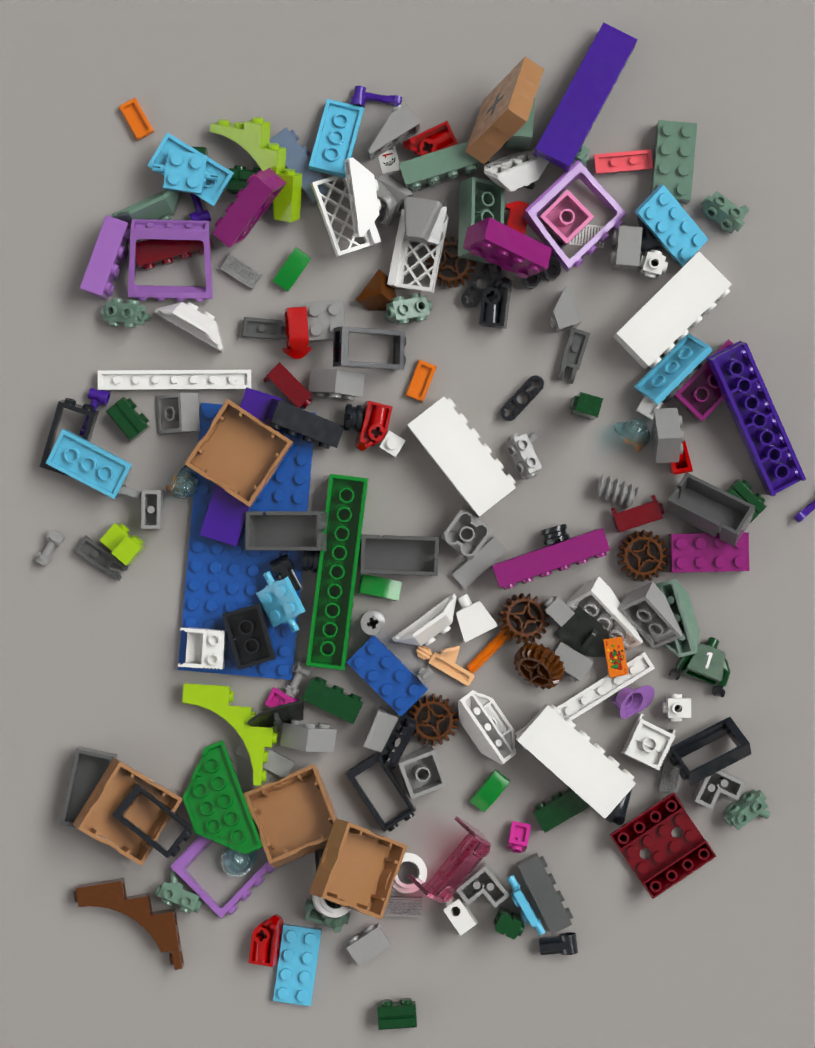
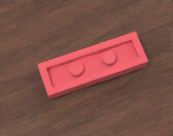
(623, 161)

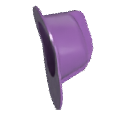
(631, 700)

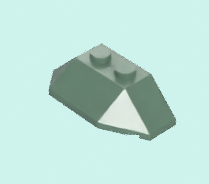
(157, 207)
(683, 611)

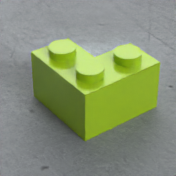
(122, 544)

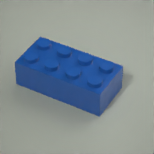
(387, 675)

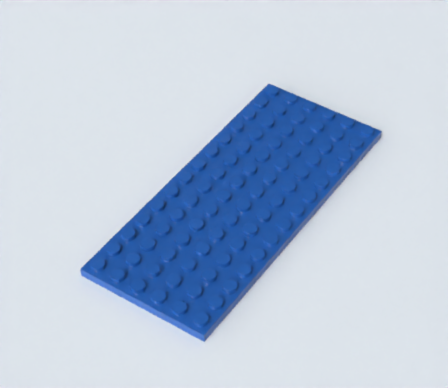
(228, 576)

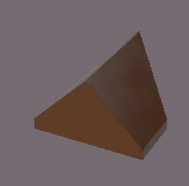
(377, 293)

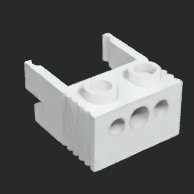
(205, 648)
(648, 743)

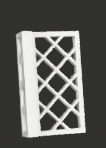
(371, 237)
(400, 258)

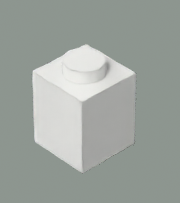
(392, 444)

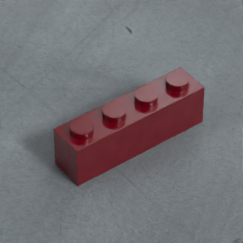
(165, 251)

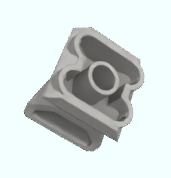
(391, 196)
(424, 220)
(466, 533)

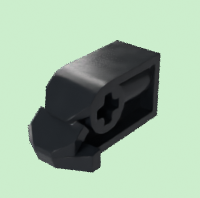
(496, 313)

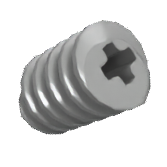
(616, 491)
(369, 629)

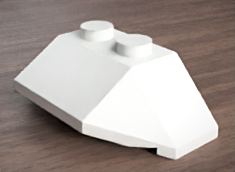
(516, 170)
(362, 196)
(193, 322)
(429, 625)
(487, 726)

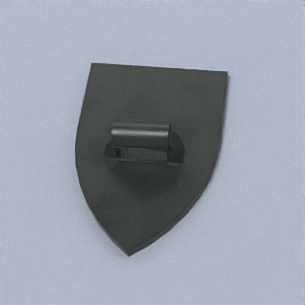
(583, 634)
(278, 715)

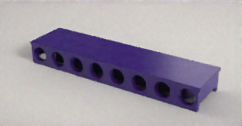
(585, 97)
(756, 418)
(225, 513)

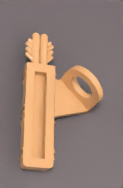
(446, 662)

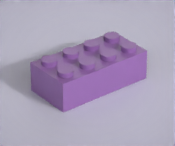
(106, 258)

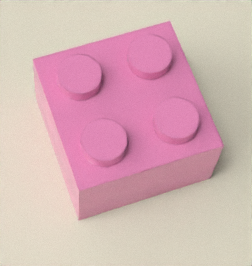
(566, 217)

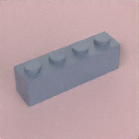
(298, 159)

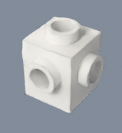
(653, 271)
(683, 710)

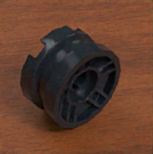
(353, 417)
(555, 534)
(311, 561)

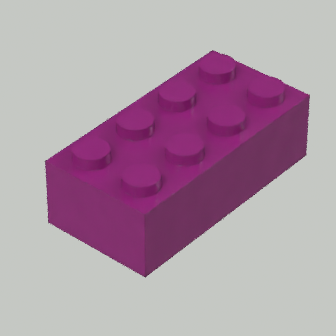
(249, 207)
(507, 248)
(701, 391)
(707, 553)

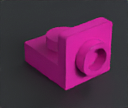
(278, 698)
(518, 837)

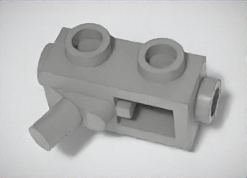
(523, 454)

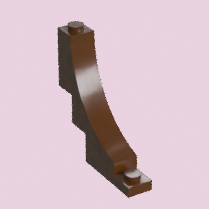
(159, 924)

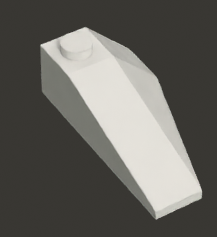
(602, 604)

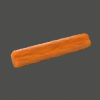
(488, 651)

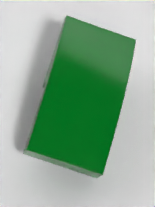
(291, 269)
(380, 587)
(489, 791)

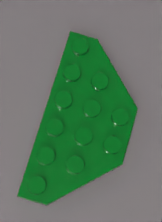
(218, 802)

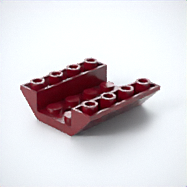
(670, 856)

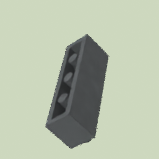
(544, 893)

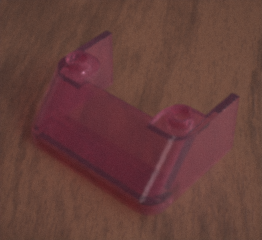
(457, 866)

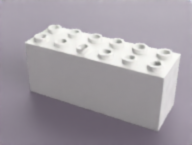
(673, 311)
(462, 456)
(576, 760)

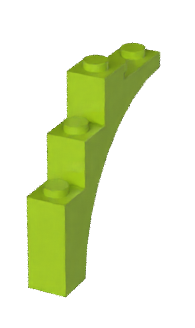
(255, 139)
(255, 738)

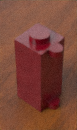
(289, 386)
(638, 515)

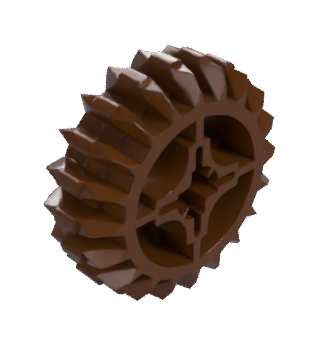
(459, 276)
(639, 564)
(531, 620)
(539, 665)
(442, 716)

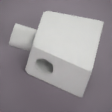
(473, 618)
(464, 920)

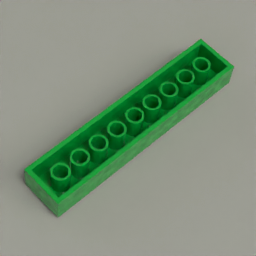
(337, 572)

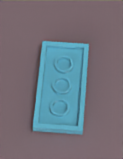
(336, 137)
(212, 189)
(671, 225)
(673, 368)
(89, 463)
(297, 964)

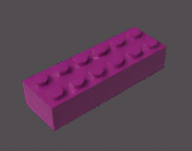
(551, 557)

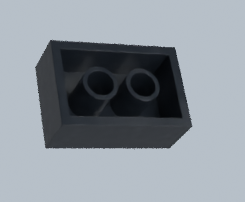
(249, 636)

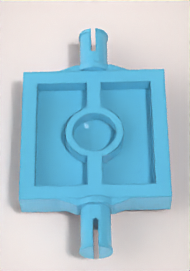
(185, 172)
(280, 601)
(527, 912)

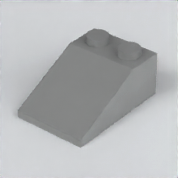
(396, 129)
(651, 615)

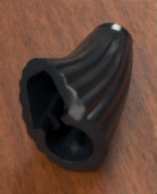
(619, 812)

